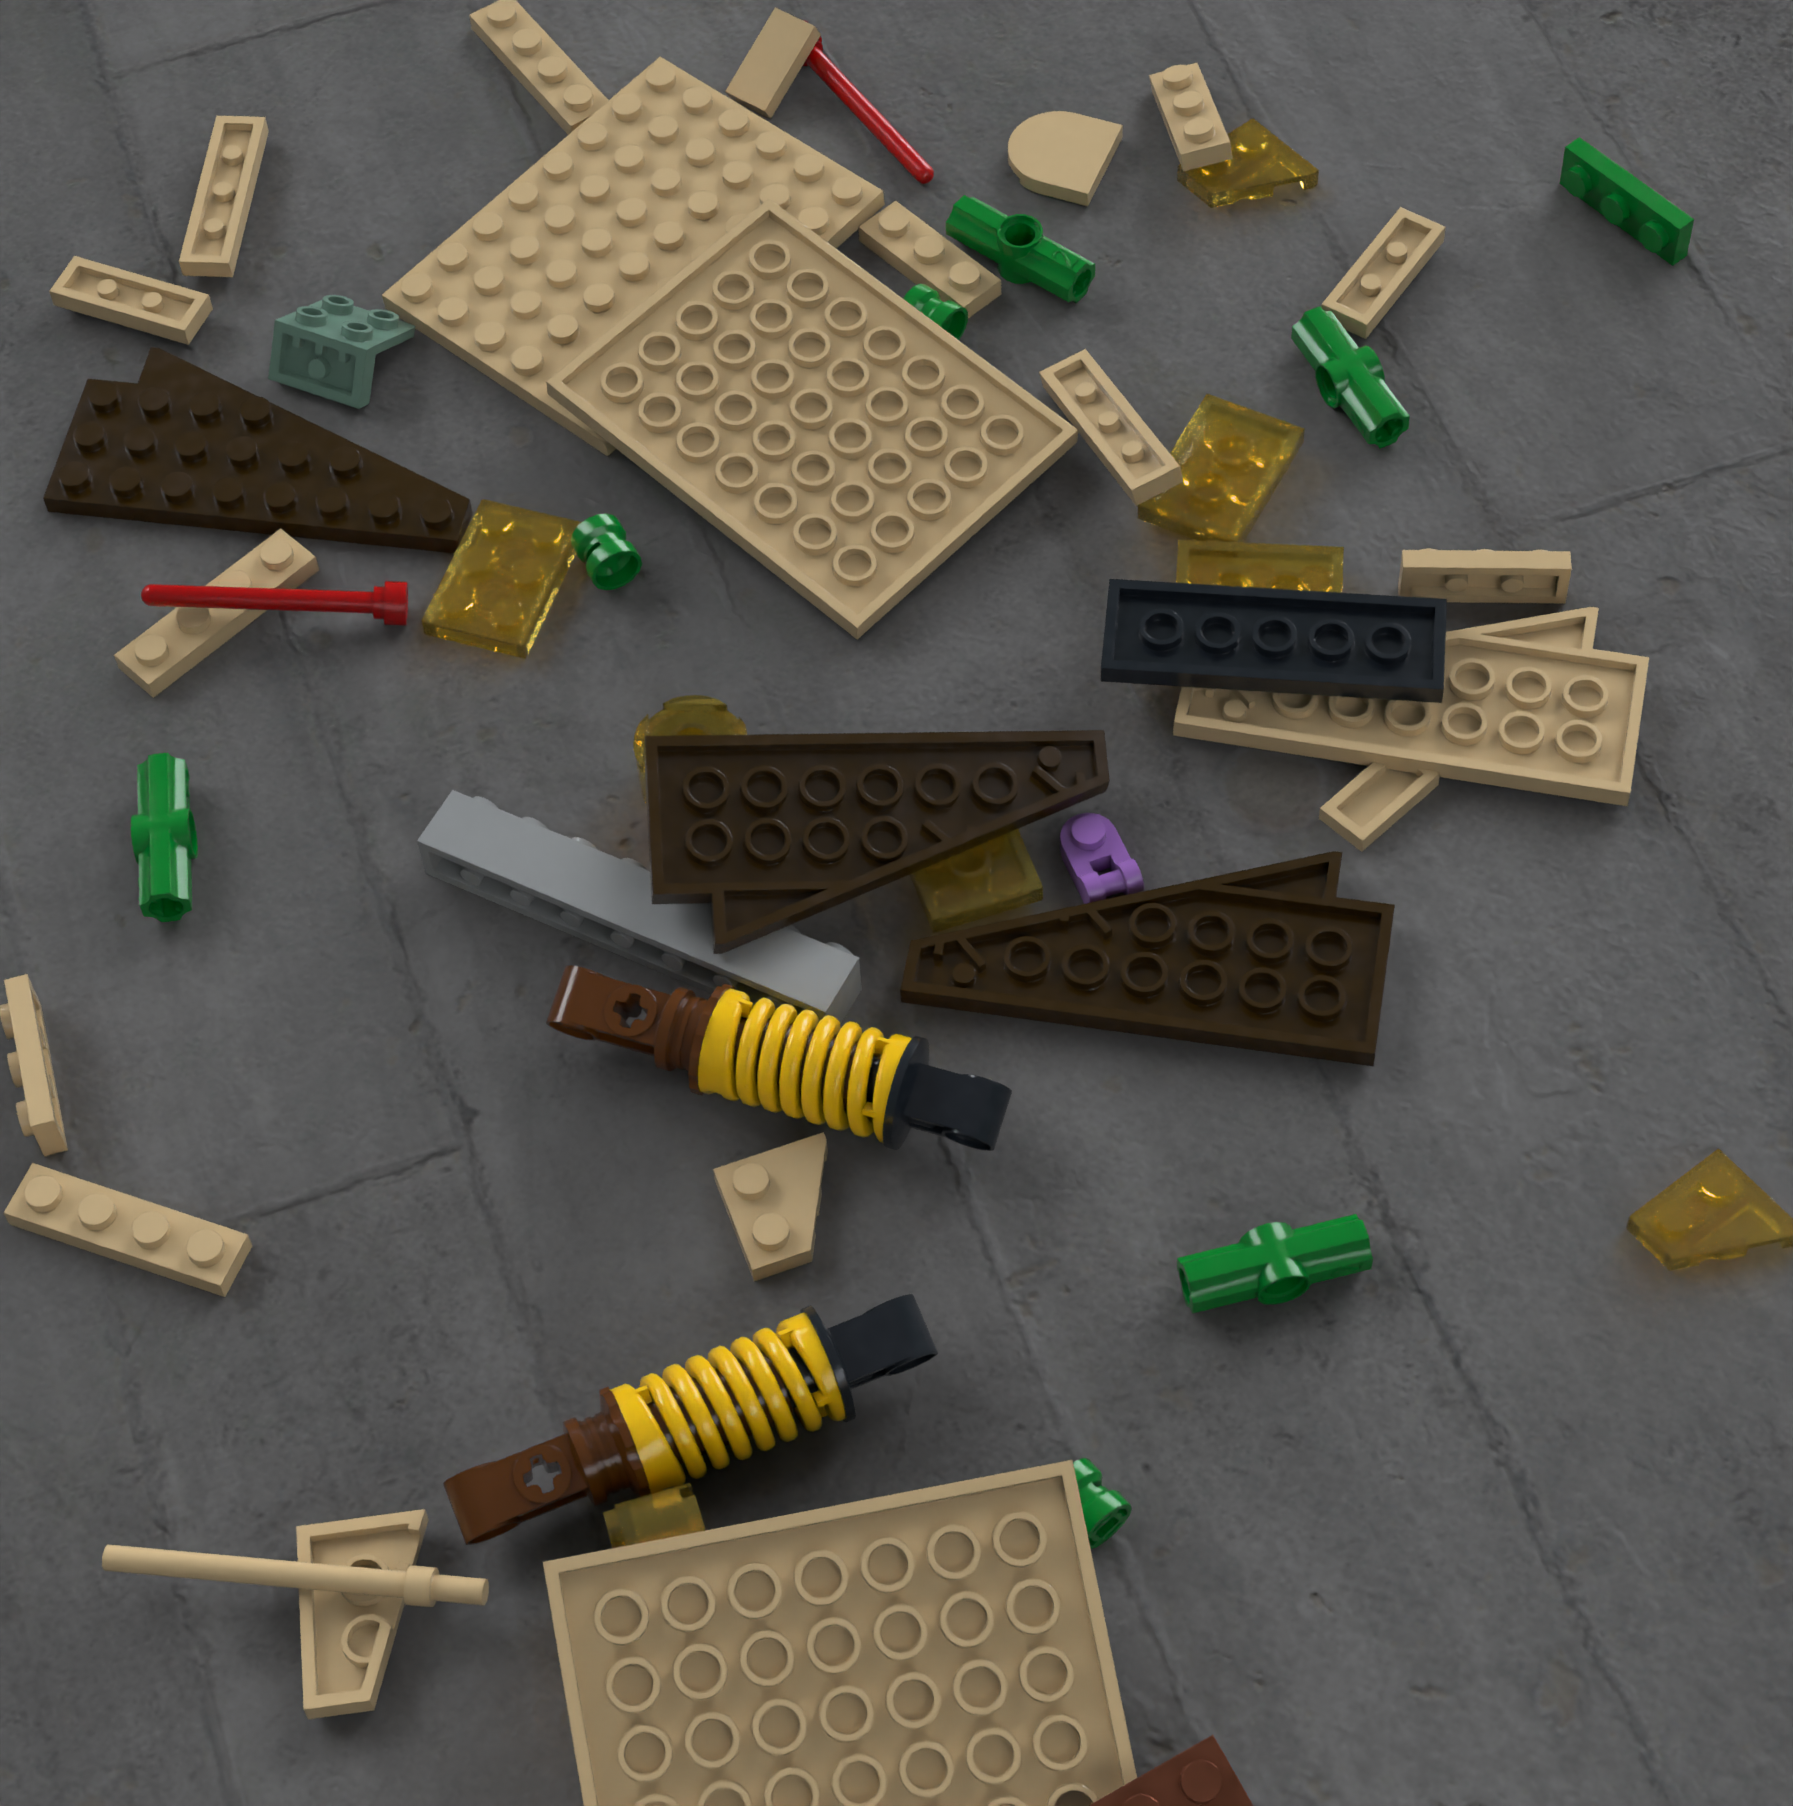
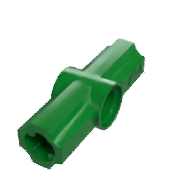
(1020, 249)
(1350, 377)
(164, 837)
(1274, 1263)

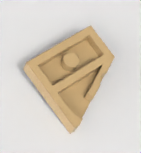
(775, 1204)

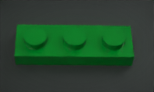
(1626, 201)

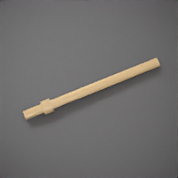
(417, 1586)

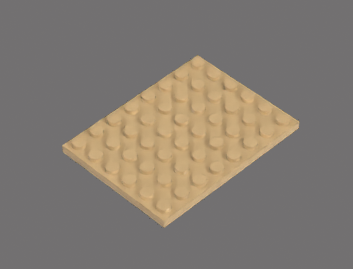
(612, 223)
(812, 416)
(850, 1656)

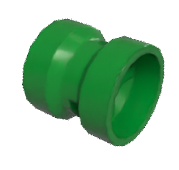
(946, 314)
(600, 544)
(1102, 1508)

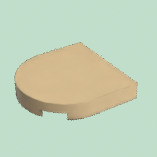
(1063, 154)

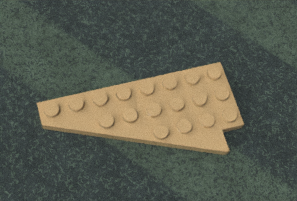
(1518, 711)

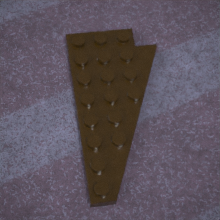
(224, 459)
(816, 819)
(1214, 960)

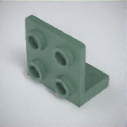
(334, 348)

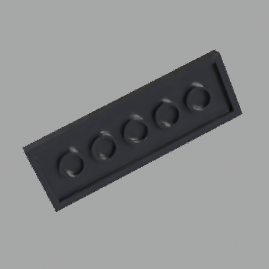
(1275, 640)

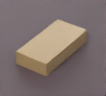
(773, 63)
(1375, 802)

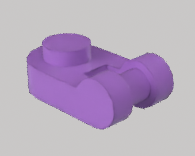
(1092, 845)

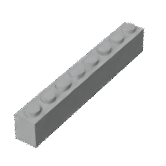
(611, 906)

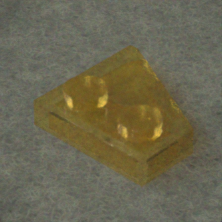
(1256, 168)
(1710, 1215)

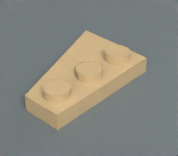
(350, 1634)

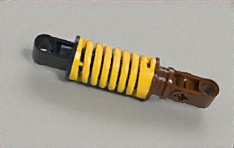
(786, 1059)
(696, 1412)

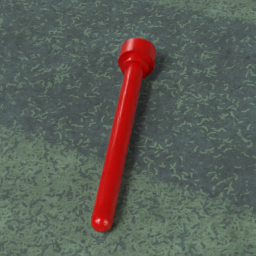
(868, 114)
(384, 602)

